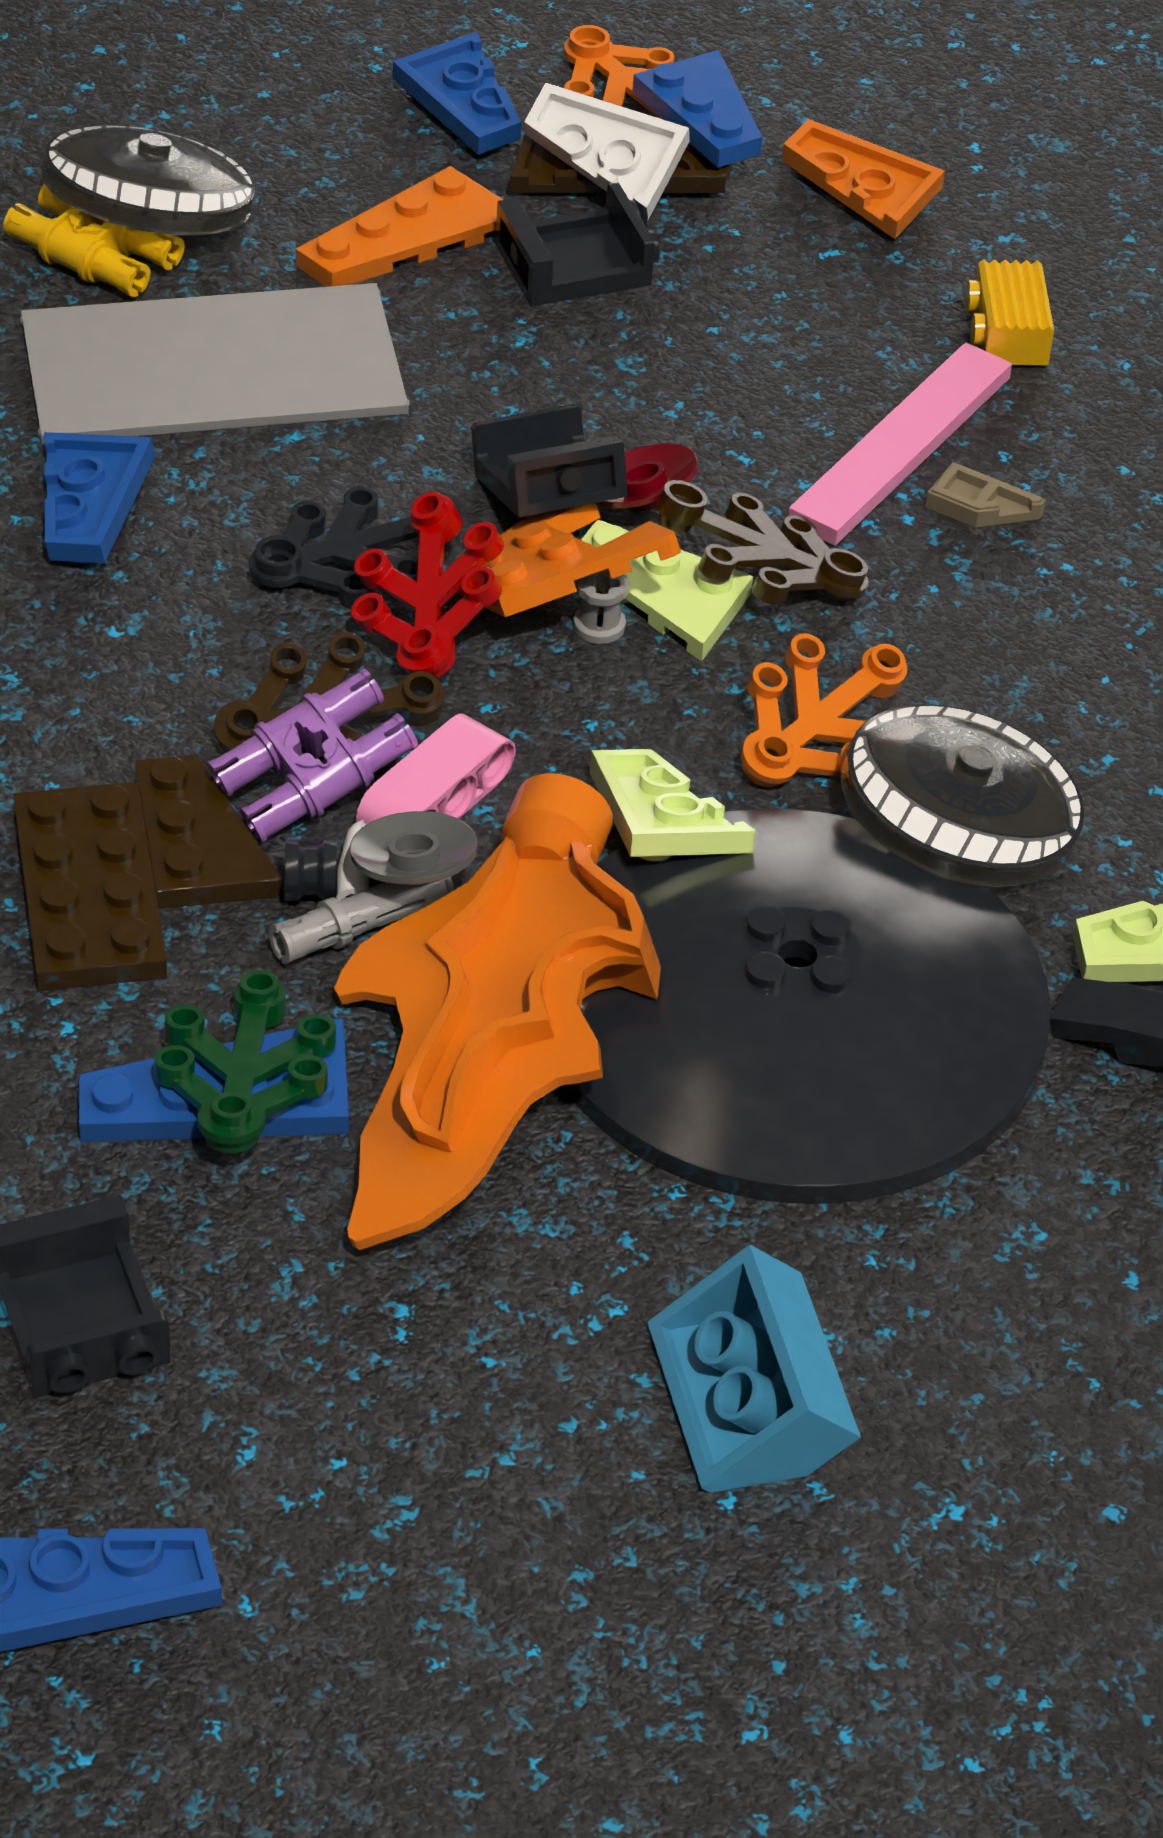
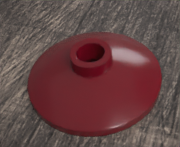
(650, 469)

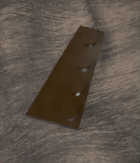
(543, 172)

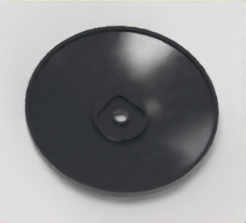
(830, 1076)

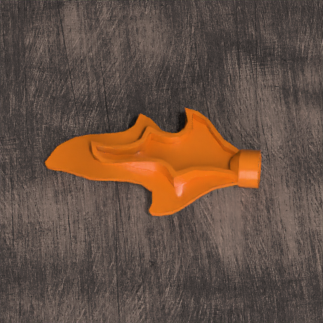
(491, 1003)

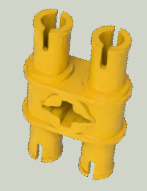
(91, 245)

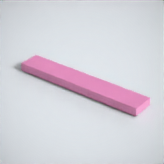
(901, 442)

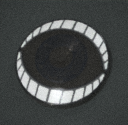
(148, 180)
(962, 795)

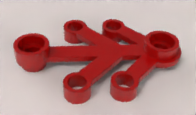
(431, 641)

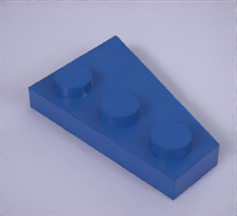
(705, 100)
(90, 491)

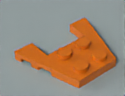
(545, 559)

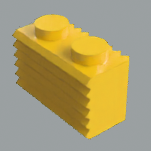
(1011, 312)

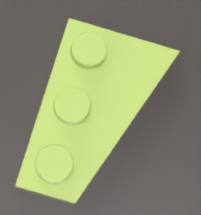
(678, 593)
(659, 812)
(1121, 944)

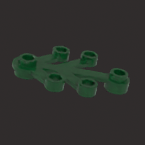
(236, 1117)

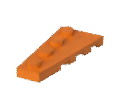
(404, 227)

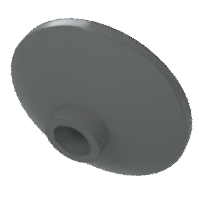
(413, 847)

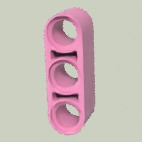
(442, 773)

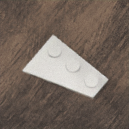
(608, 142)

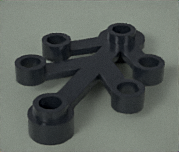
(286, 561)

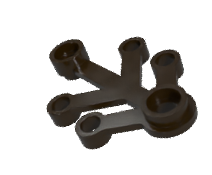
(833, 571)
(260, 706)

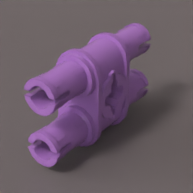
(315, 727)

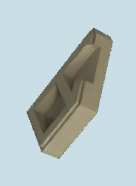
(981, 499)

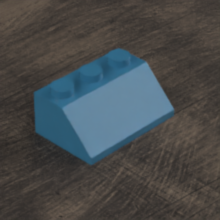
(752, 1375)

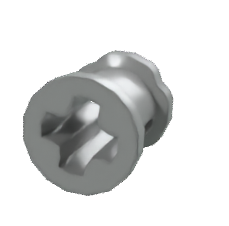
(604, 604)

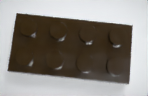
(89, 886)

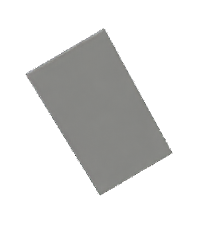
(213, 362)

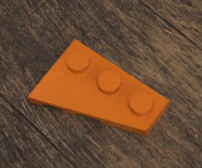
(863, 176)

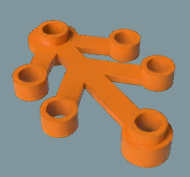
(592, 50)
(877, 675)

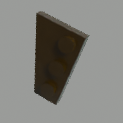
(197, 838)

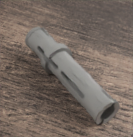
(338, 921)

